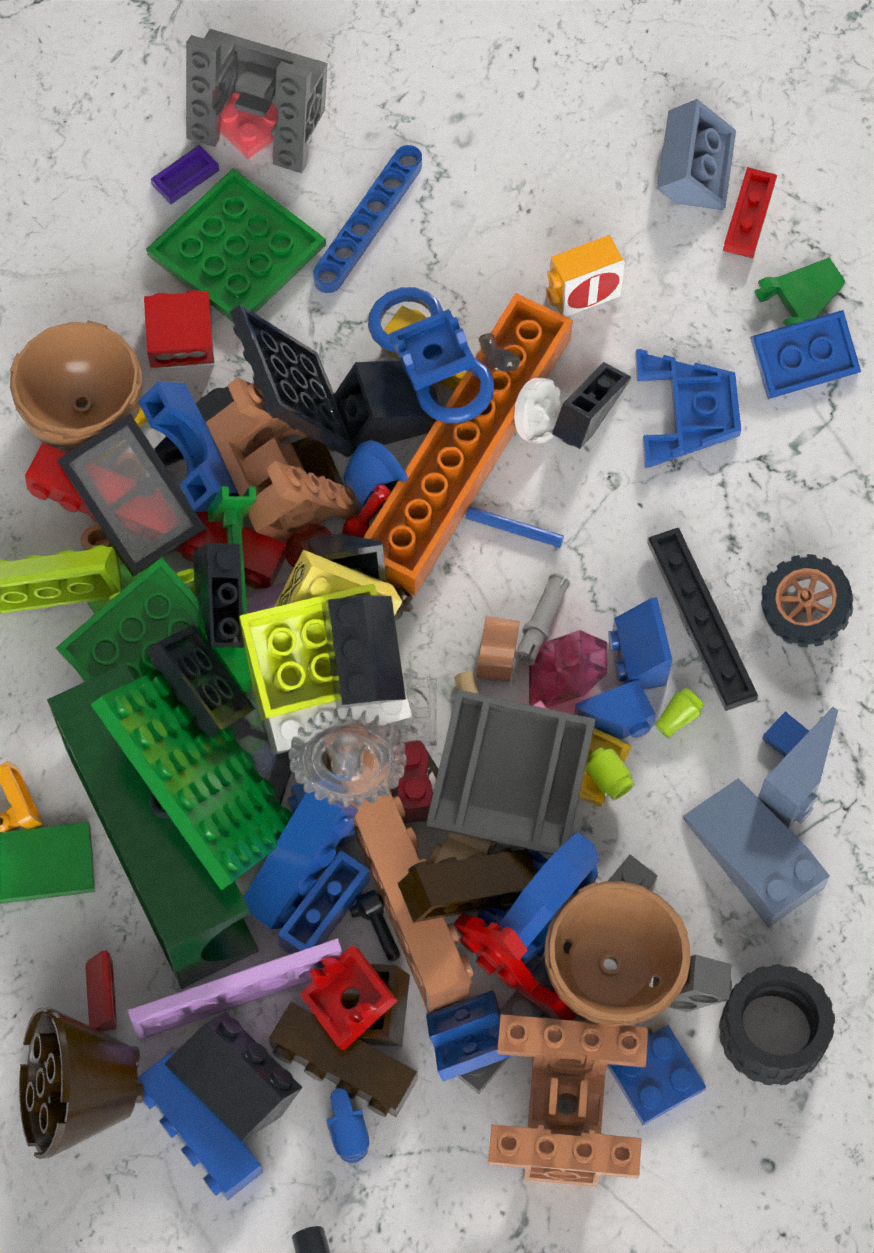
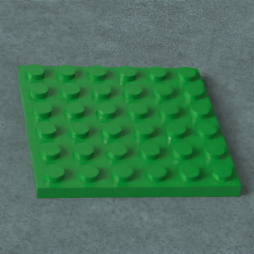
(199, 780)

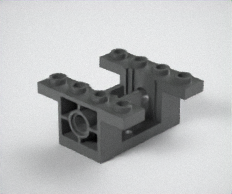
(262, 77)

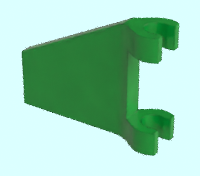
(804, 290)

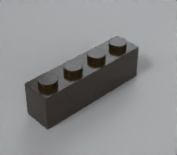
(466, 884)
(357, 1069)

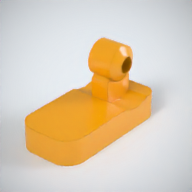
(23, 809)

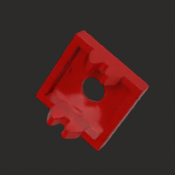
(328, 987)

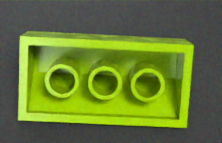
(59, 579)

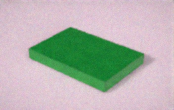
(46, 862)

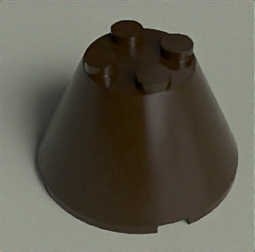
(73, 1082)

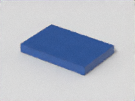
(805, 354)

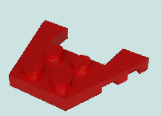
(501, 954)

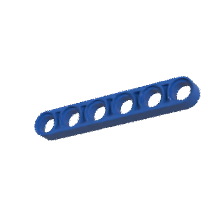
(363, 216)

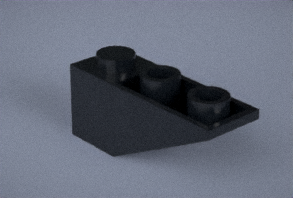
(219, 592)

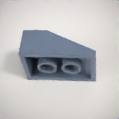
(793, 783)

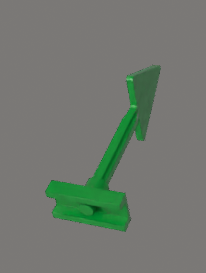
(232, 511)

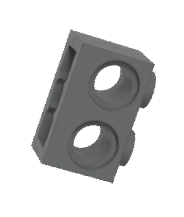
(706, 984)

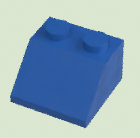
(641, 645)

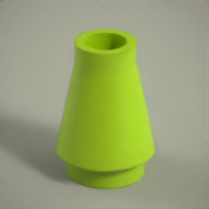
(679, 712)

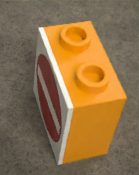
(585, 276)

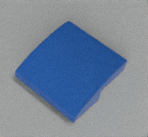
(466, 1035)

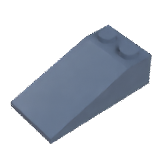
(757, 851)

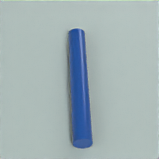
(514, 527)

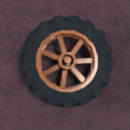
(814, 631)

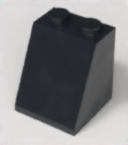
(382, 403)

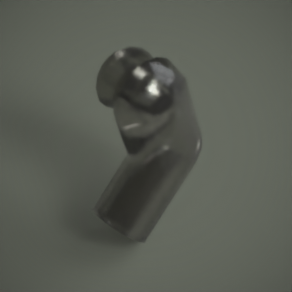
(497, 357)

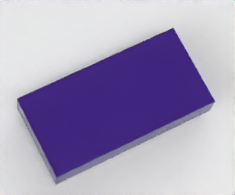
(185, 174)

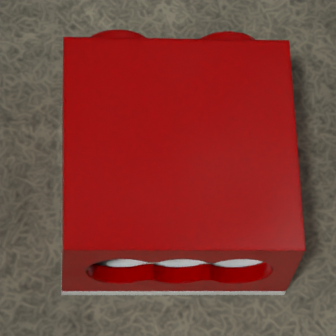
(179, 330)

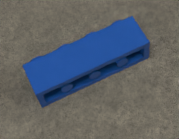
(295, 864)
(205, 1136)

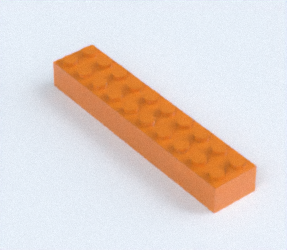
(460, 456)

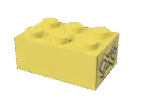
(318, 576)

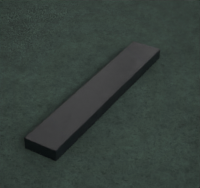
(702, 619)

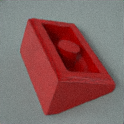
(101, 992)

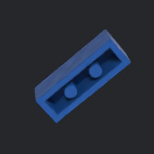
(324, 904)

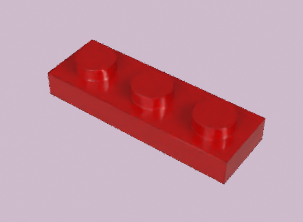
(750, 212)

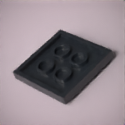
(200, 680)

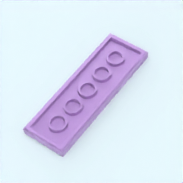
(230, 991)

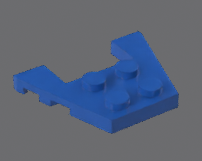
(702, 404)

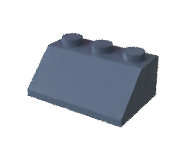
(696, 157)

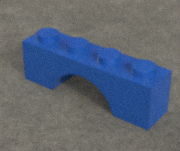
(176, 415)

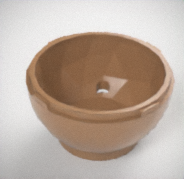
(635, 932)

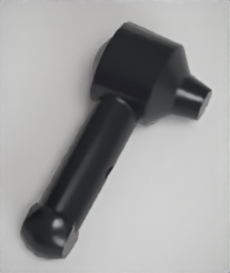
(371, 907)

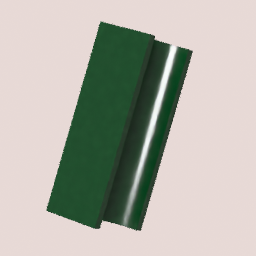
(188, 912)

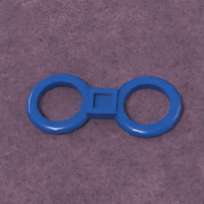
(432, 352)

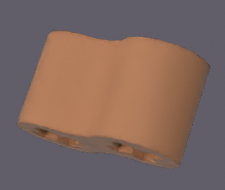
(498, 648)

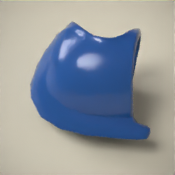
(372, 466)

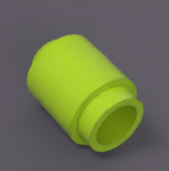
(609, 773)

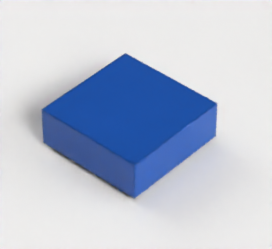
(784, 734)

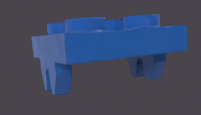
(437, 330)

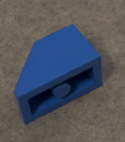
(620, 711)

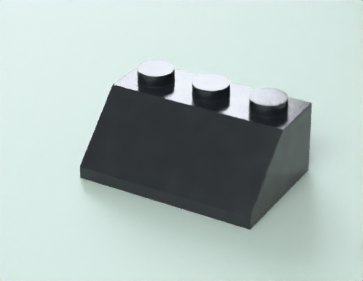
(363, 650)
(234, 1076)

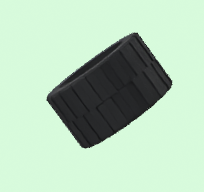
(806, 995)

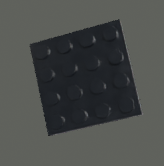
(292, 381)

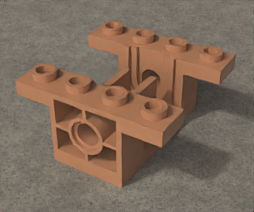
(254, 458)
(569, 1066)

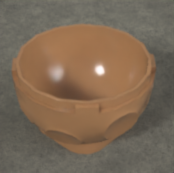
(71, 368)

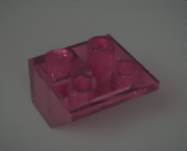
(567, 668)

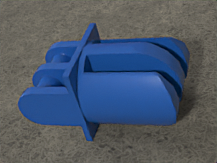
(347, 1128)

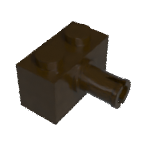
(390, 1026)

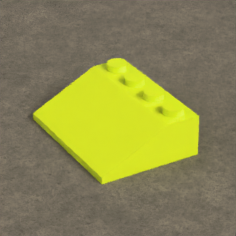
(290, 654)

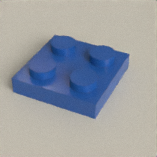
(663, 1082)

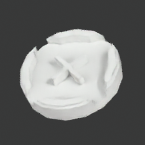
(537, 410)

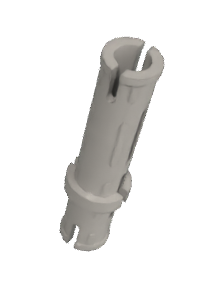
(537, 629)

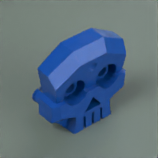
(556, 880)

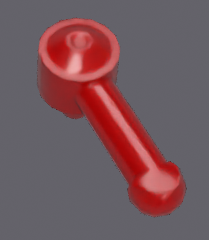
(359, 525)

